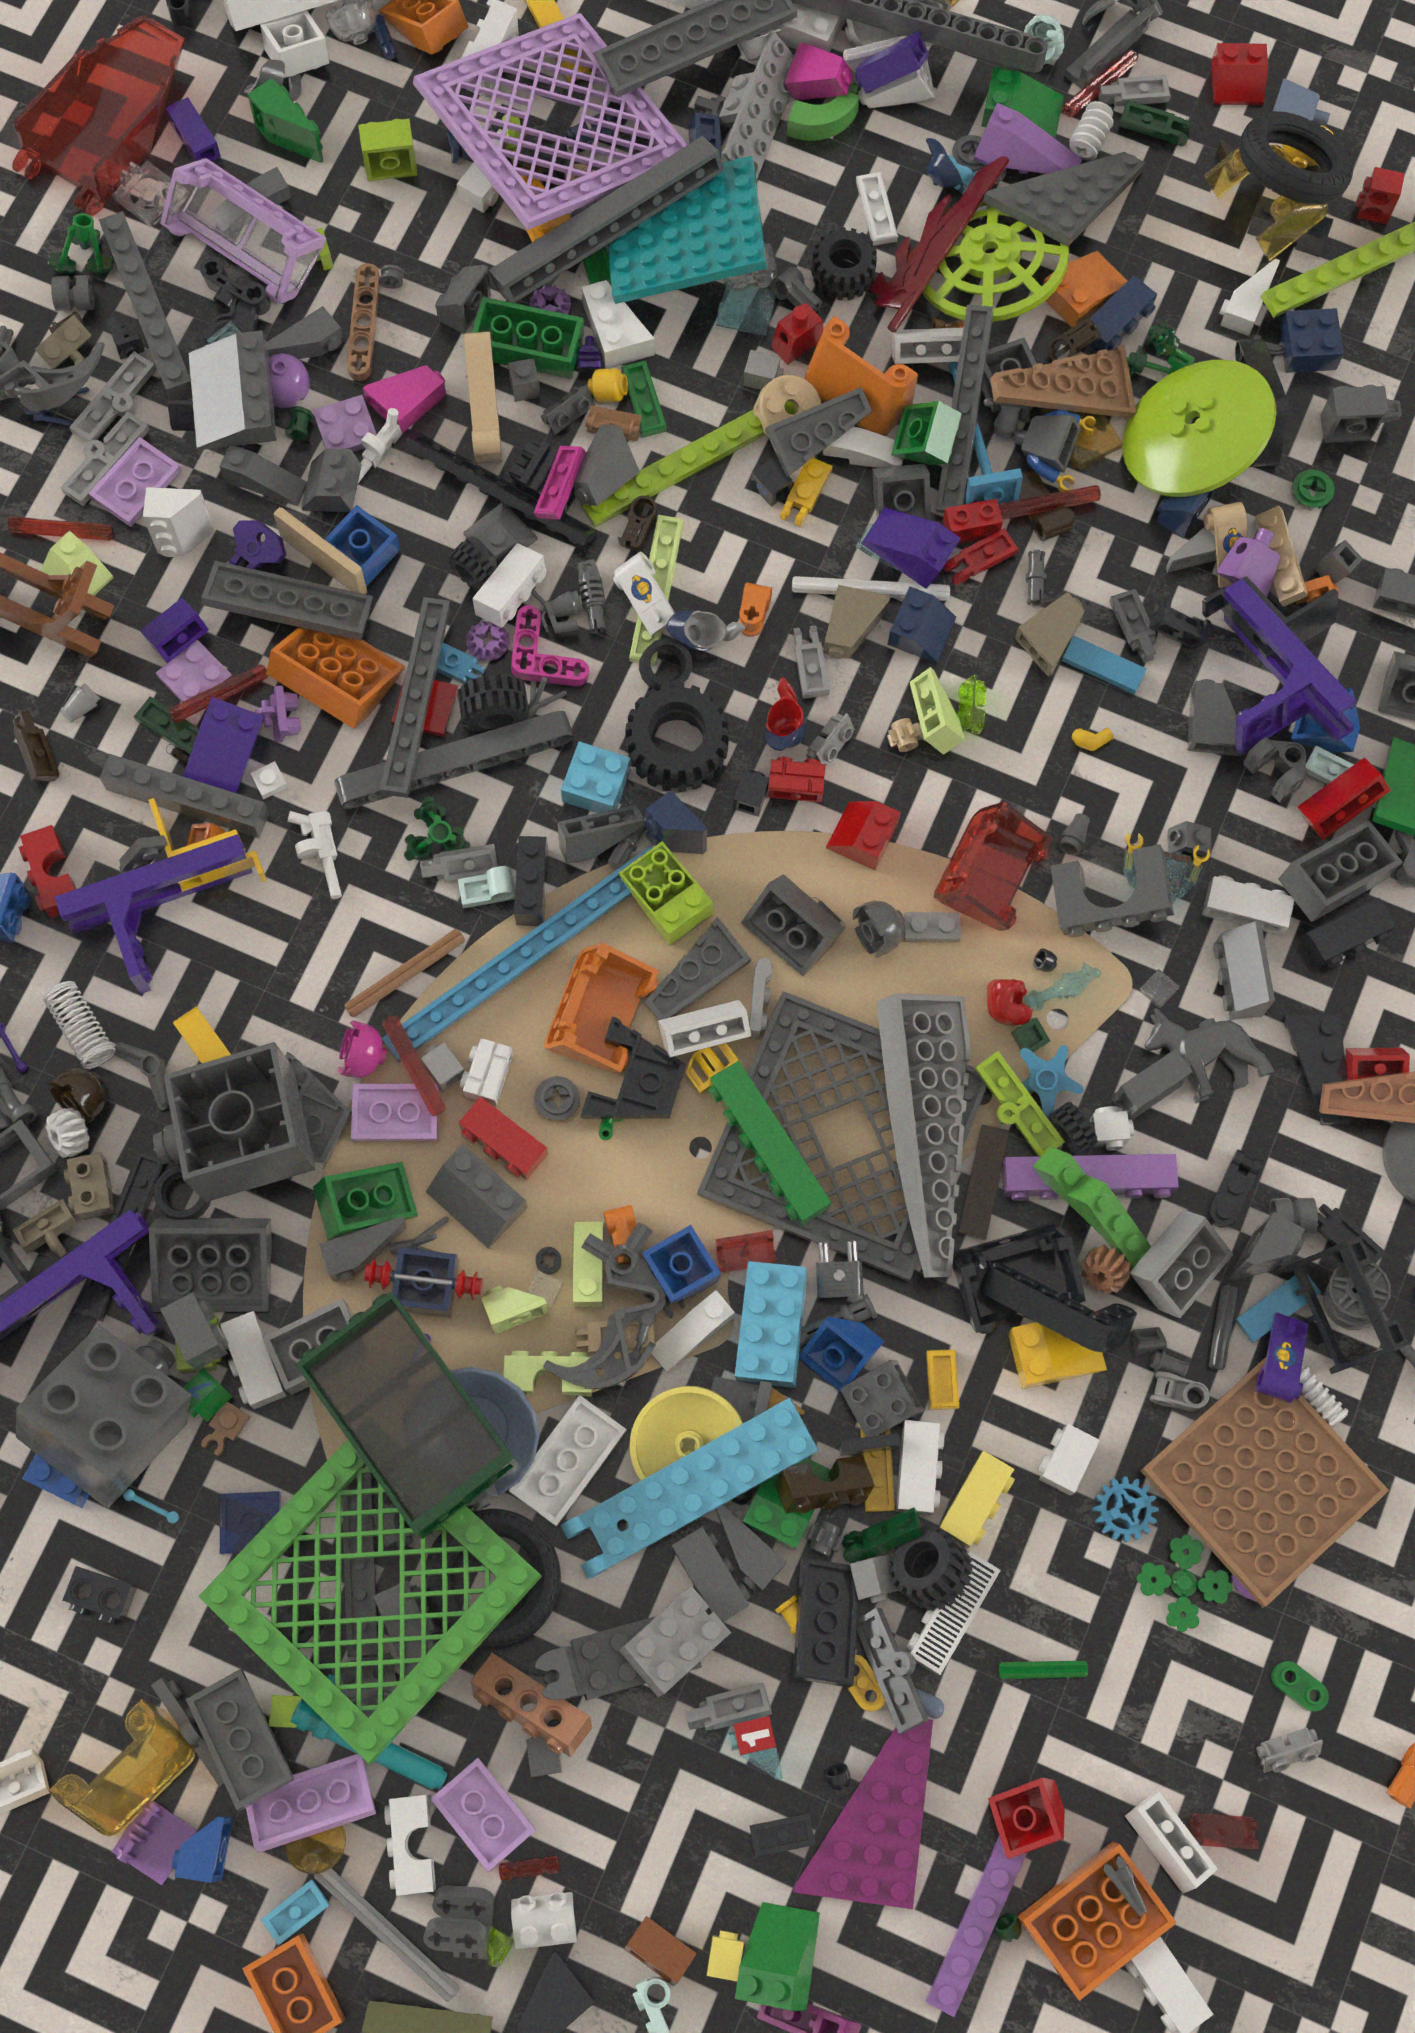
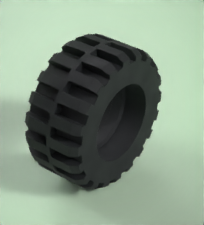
(682, 705)

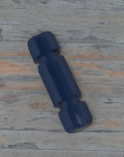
(385, 39)

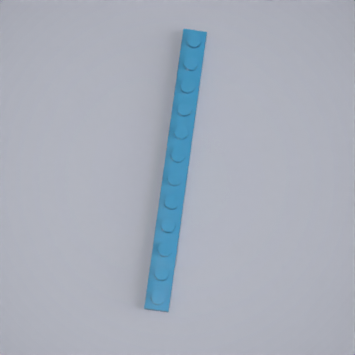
(515, 960)

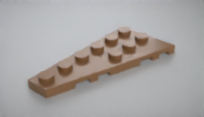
(1075, 383)

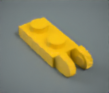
(806, 489)

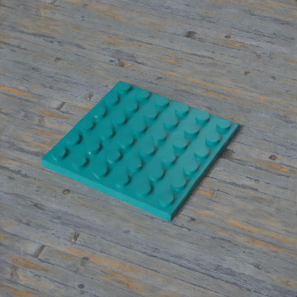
(694, 240)

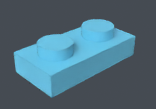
(295, 1912)

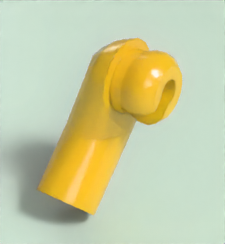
(1090, 740)

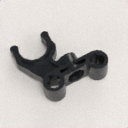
(241, 302)

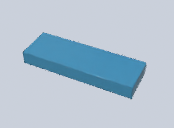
(1104, 664)
(1283, 1300)

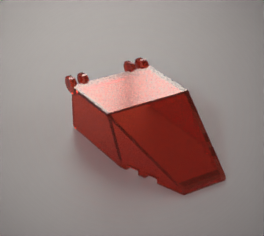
(101, 111)

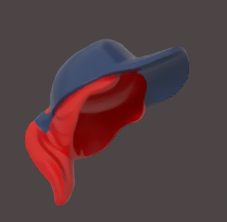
(785, 720)

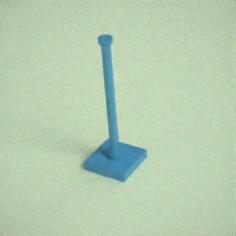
(989, 485)

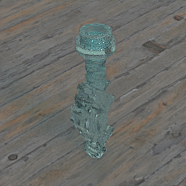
(1070, 985)

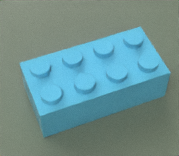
(771, 1324)

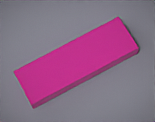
(559, 482)

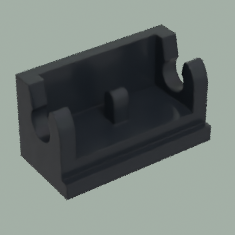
(1179, 626)

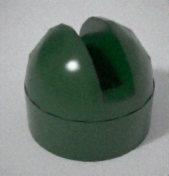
(1008, 1927)

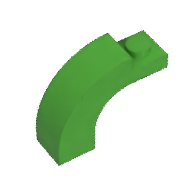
(824, 120)

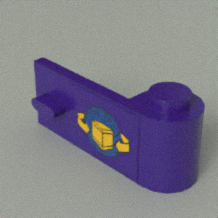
(1284, 1359)

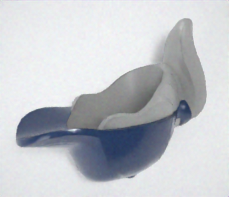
(701, 629)

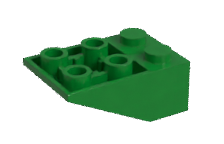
(284, 121)

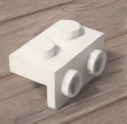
(22, 1780)
(543, 1920)

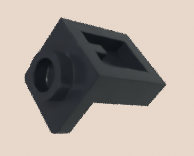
(124, 344)

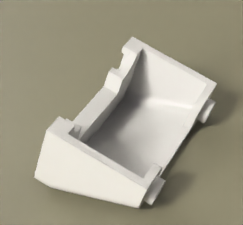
(907, 89)

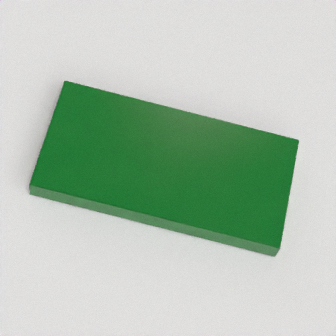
(1398, 806)

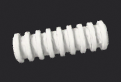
(1321, 1399)

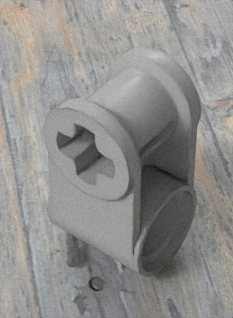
(1177, 1392)

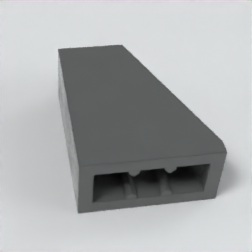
(605, 466)
(1211, 719)

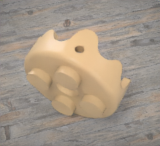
(791, 388)

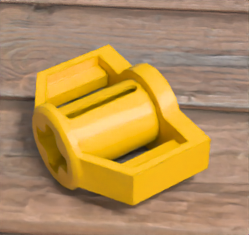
(699, 1056)

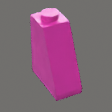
(817, 74)
(409, 392)

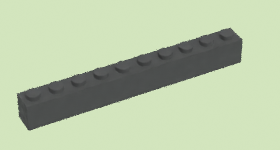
(606, 220)

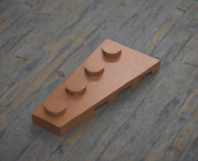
(1373, 1097)

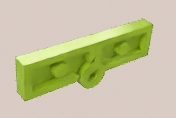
(1017, 1104)

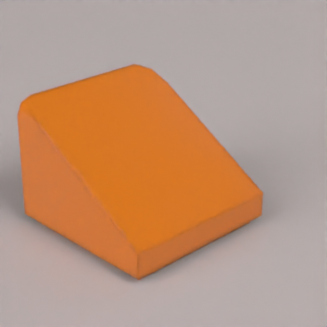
(203, 831)

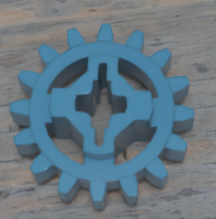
(1119, 1499)

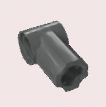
(791, 286)

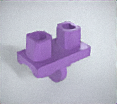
(276, 711)

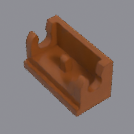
(660, 1951)

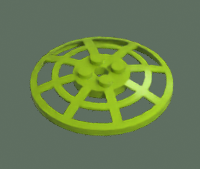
(996, 264)

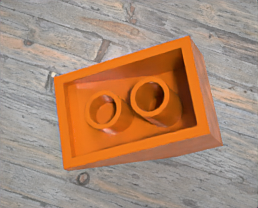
(426, 22)
(1085, 288)

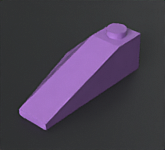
(1023, 143)

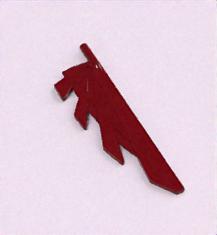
(937, 239)

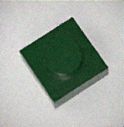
(1030, 1035)

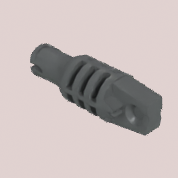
(592, 595)

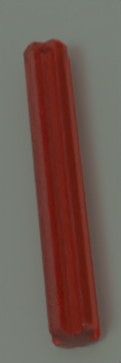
(1107, 77)
(1050, 501)
(59, 528)
(221, 691)
(414, 1066)

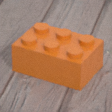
(294, 1989)

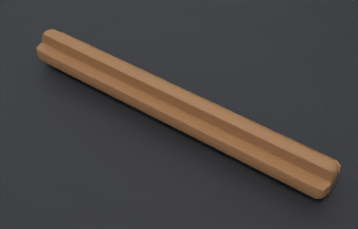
(404, 973)

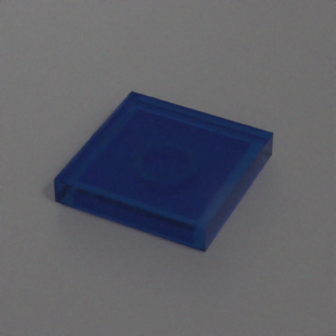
(244, 1517)

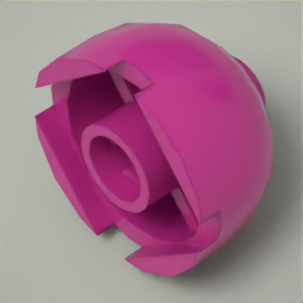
(361, 1051)

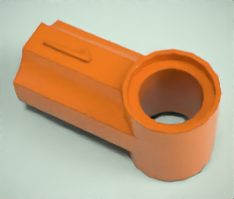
(620, 1224)
(1403, 1786)

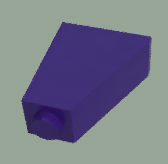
(892, 63)

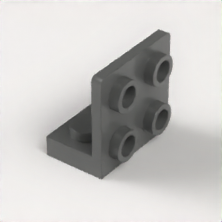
(745, 1397)
(882, 1399)

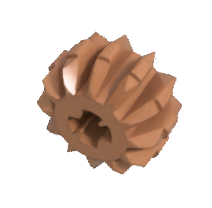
(1105, 1269)

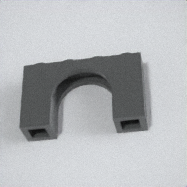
(1148, 902)

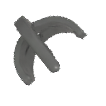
(276, 70)

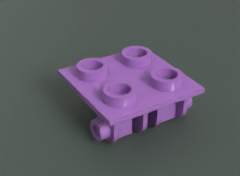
(152, 1840)

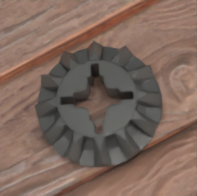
(961, 150)
(565, 1088)

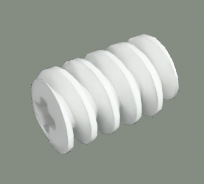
(1092, 130)

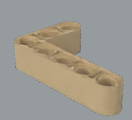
(482, 397)

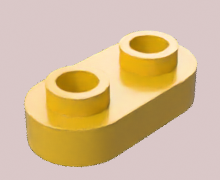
(862, 1683)

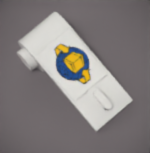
(643, 592)

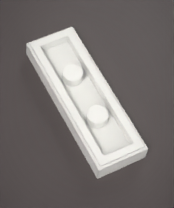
(876, 208)

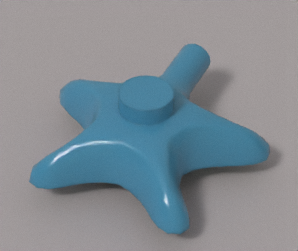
(1048, 1077)

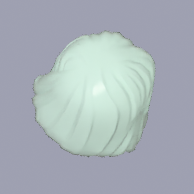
(1049, 30)

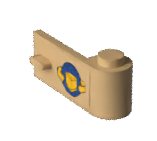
(1227, 525)

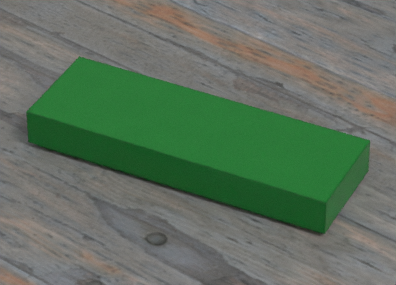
(644, 399)

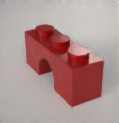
(42, 850)

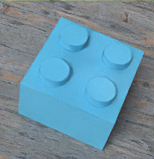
(595, 778)

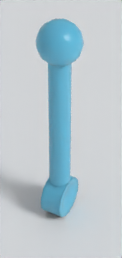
(172, 1517)

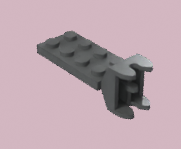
(590, 1665)

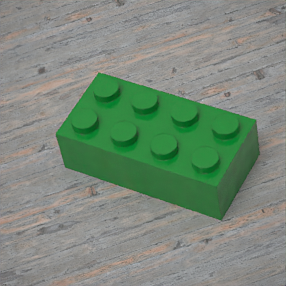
(530, 333)

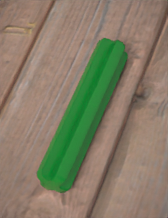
(1043, 1669)

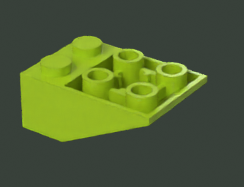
(667, 893)

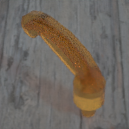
(941, 324)

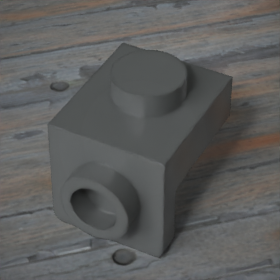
(1187, 836)

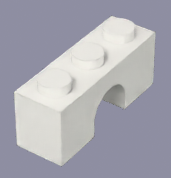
(409, 1873)

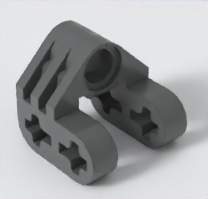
(1292, 772)
(461, 1923)

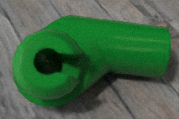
(606, 1128)

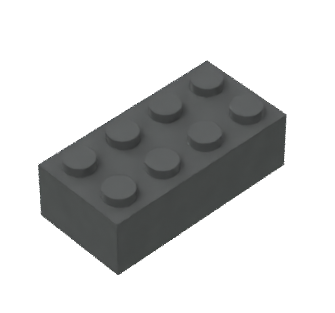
(1340, 870)

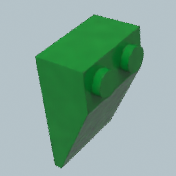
(1025, 96)
(363, 1199)
(768, 1515)
(779, 1958)

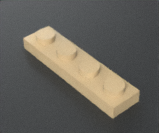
(1288, 576)

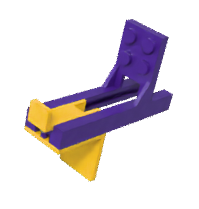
(128, 894)

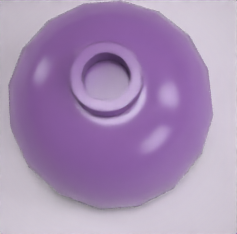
(288, 380)

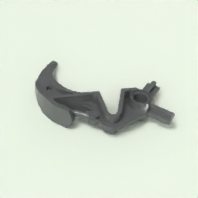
(54, 385)
(634, 1279)

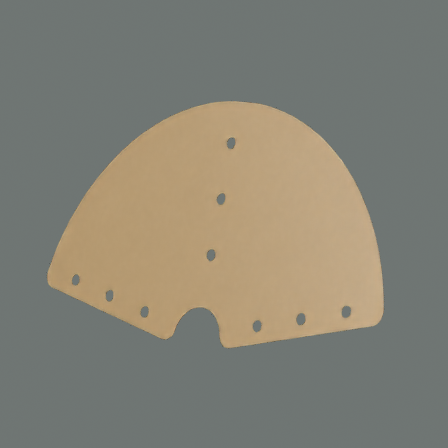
(650, 1158)

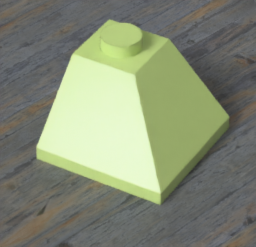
(70, 553)
(512, 1308)

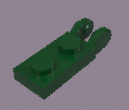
(1155, 123)
(882, 1536)

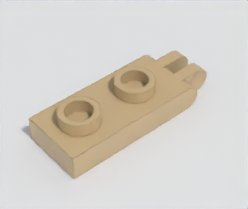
(596, 1330)

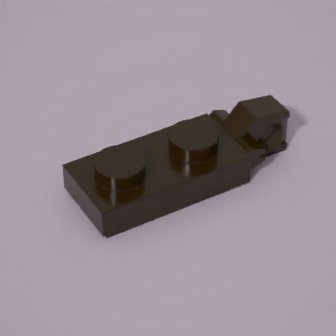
(34, 748)

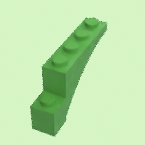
(1093, 1202)

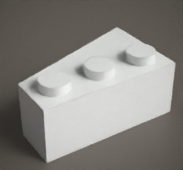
(498, 27)
(615, 327)

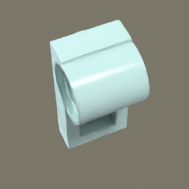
(489, 888)
(657, 2022)

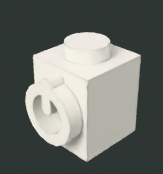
(1111, 1127)

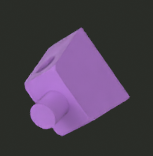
(1252, 559)

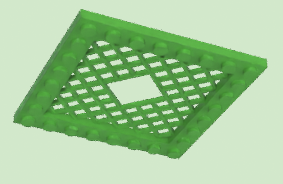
(364, 1734)

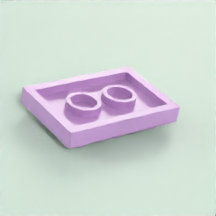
(125, 484)
(391, 1114)
(483, 1814)

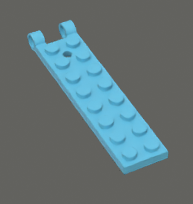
(694, 1485)

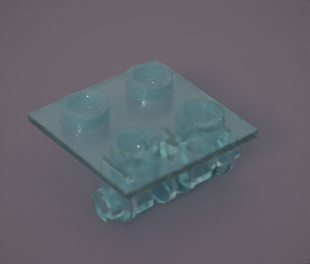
(746, 309)

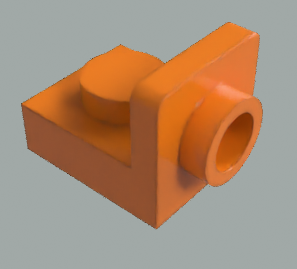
(1317, 588)

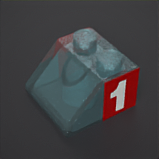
(756, 1745)

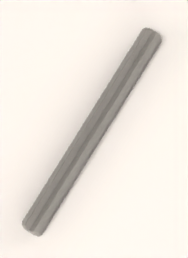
(388, 1934)

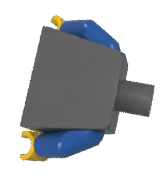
(1051, 442)

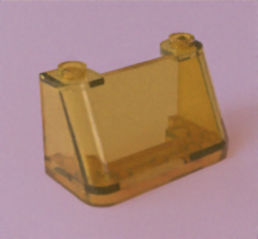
(133, 1777)

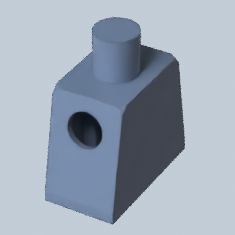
(1300, 101)

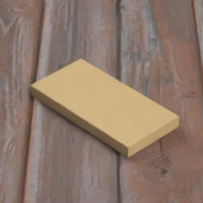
(320, 551)

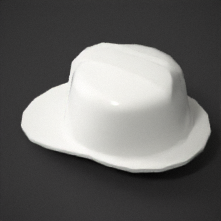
(753, 47)

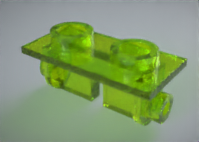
(972, 694)

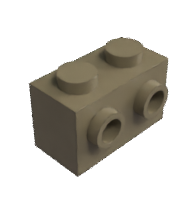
(89, 1186)

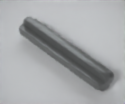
(1223, 1327)

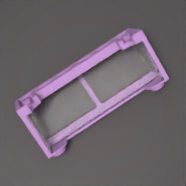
(242, 227)

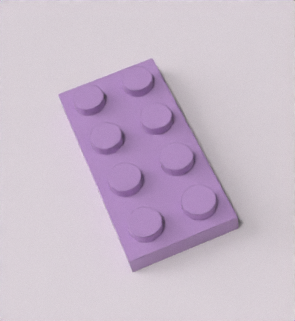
(312, 1804)

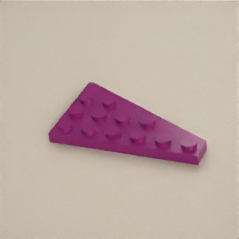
(877, 1837)

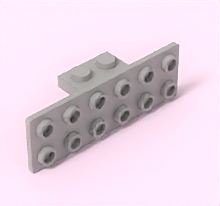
(757, 104)

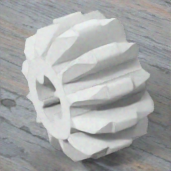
(67, 1132)

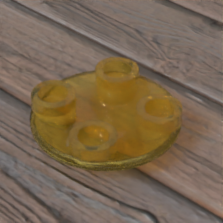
(318, 1851)

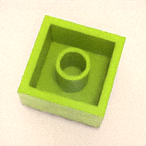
(388, 149)

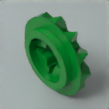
(1323, 486)

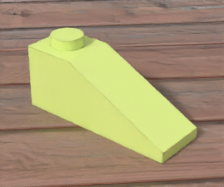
(935, 712)
(587, 1268)

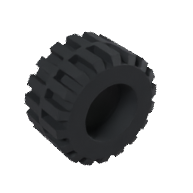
(845, 246)
(492, 702)
(944, 1581)

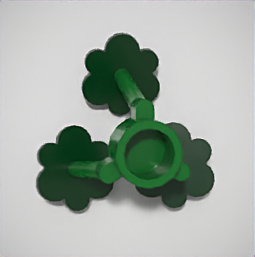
(85, 235)

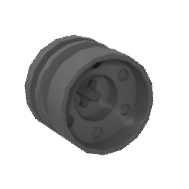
(1345, 1306)

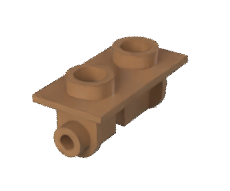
(627, 421)

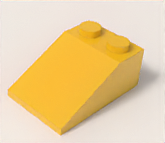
(1049, 1357)

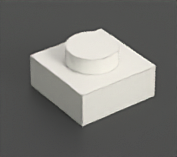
(269, 780)

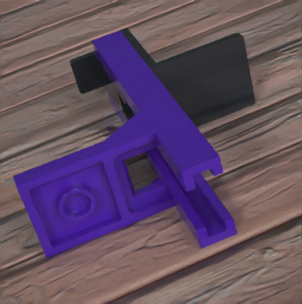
(1280, 647)
(90, 1260)

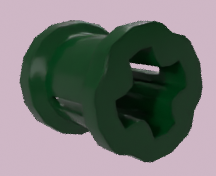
(298, 423)

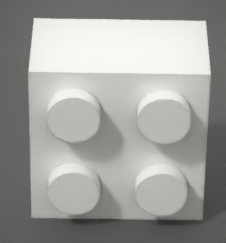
(295, 42)

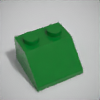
(926, 433)

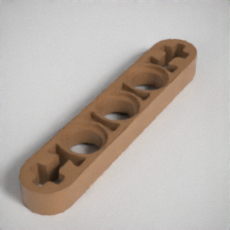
(367, 332)

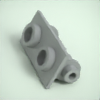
(838, 731)
(1303, 1747)

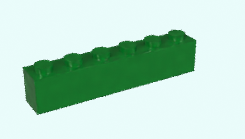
(769, 1143)

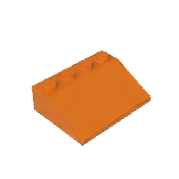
(334, 672)
(1090, 1926)

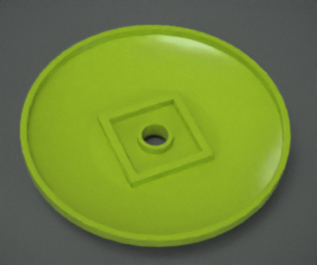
(1198, 457)

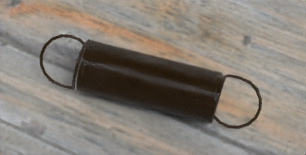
(179, 754)

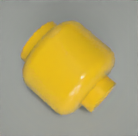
(608, 385)

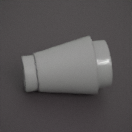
(79, 703)

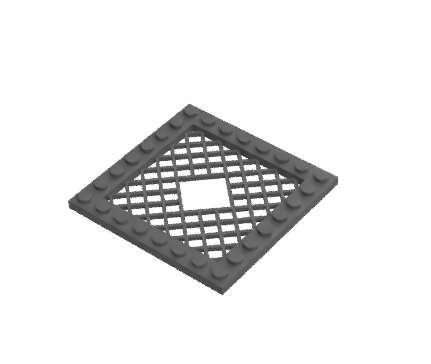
(841, 1031)

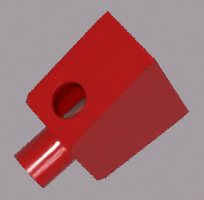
(797, 333)

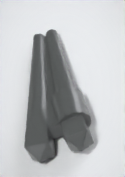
(1124, 1882)

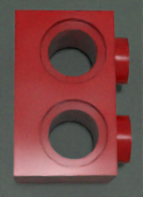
(1379, 195)
(973, 520)

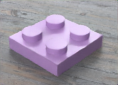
(344, 423)
(193, 672)

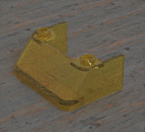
(1291, 217)

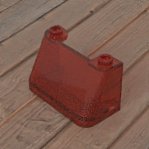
(992, 865)

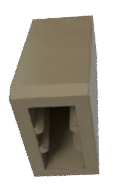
(853, 619)
(1051, 631)

